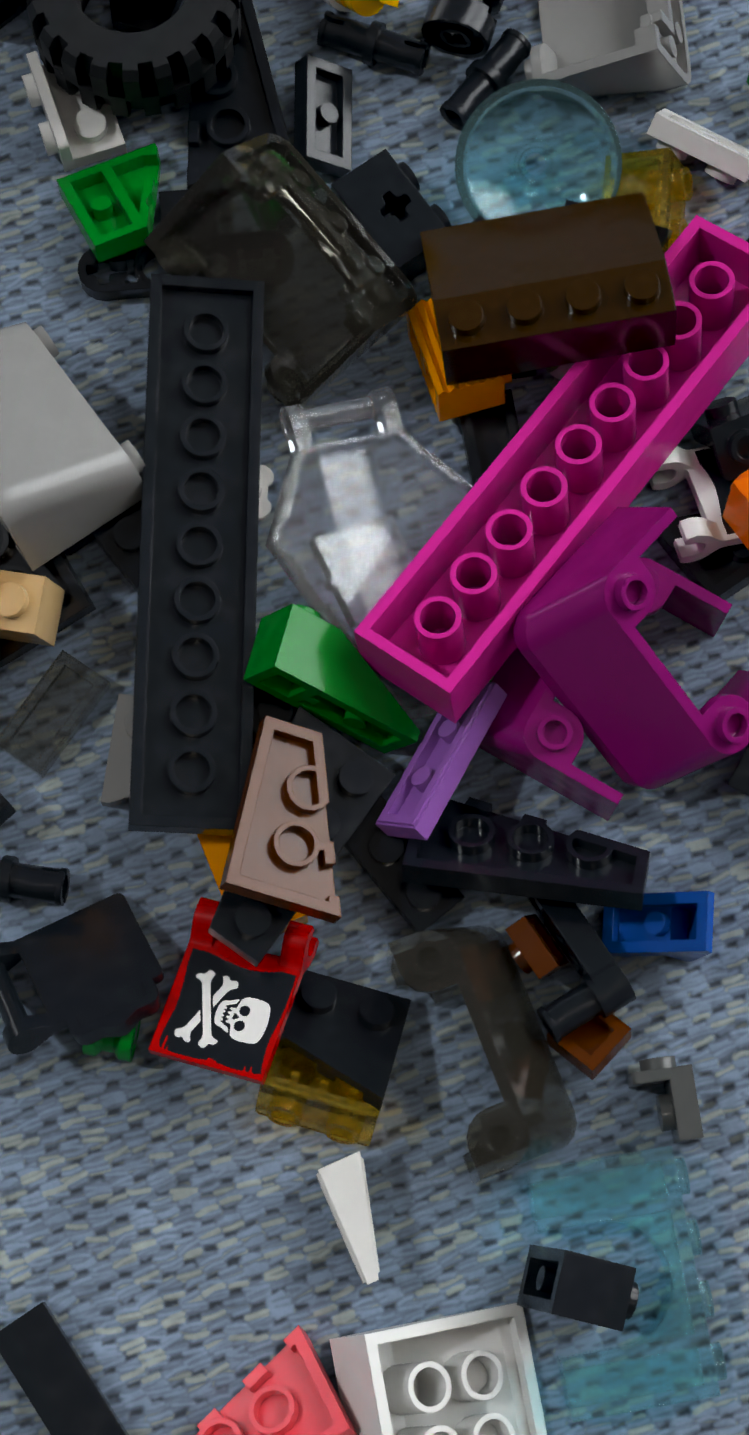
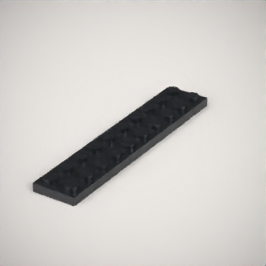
(197, 555)

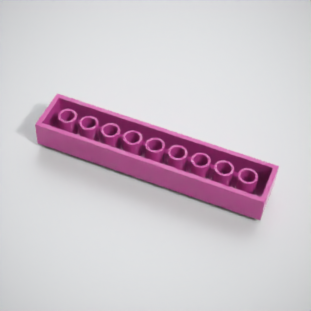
(557, 480)

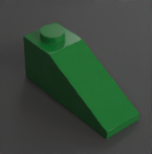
(321, 671)

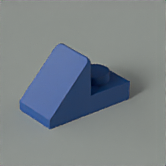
(668, 926)

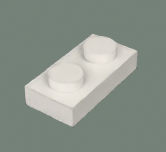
(724, 158)

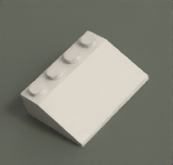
(442, 1376)

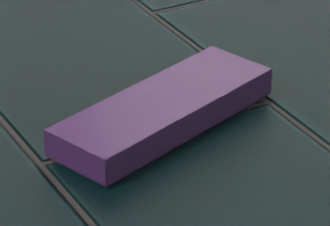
(438, 768)

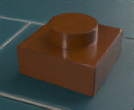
(534, 947)
(593, 1044)

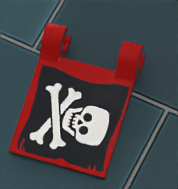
(226, 1009)

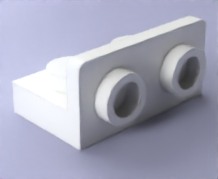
(71, 128)

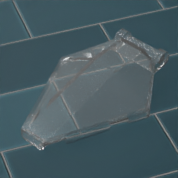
(354, 483)

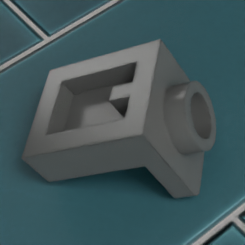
(679, 1105)

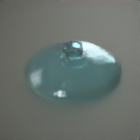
(540, 118)

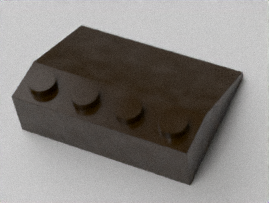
(549, 288)

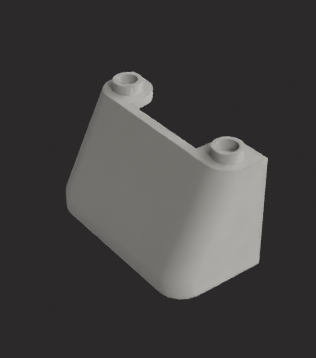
(612, 45)
(56, 455)

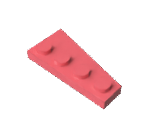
(284, 1398)

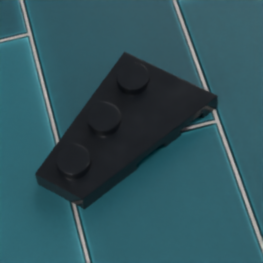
(347, 1032)

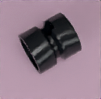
(461, 26)

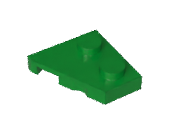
(115, 201)

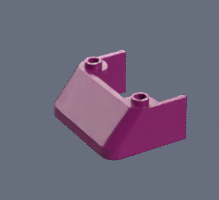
(600, 667)
(545, 736)

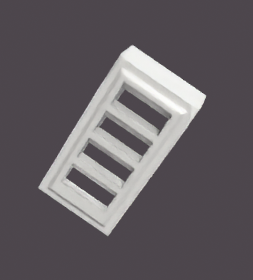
(348, 1199)

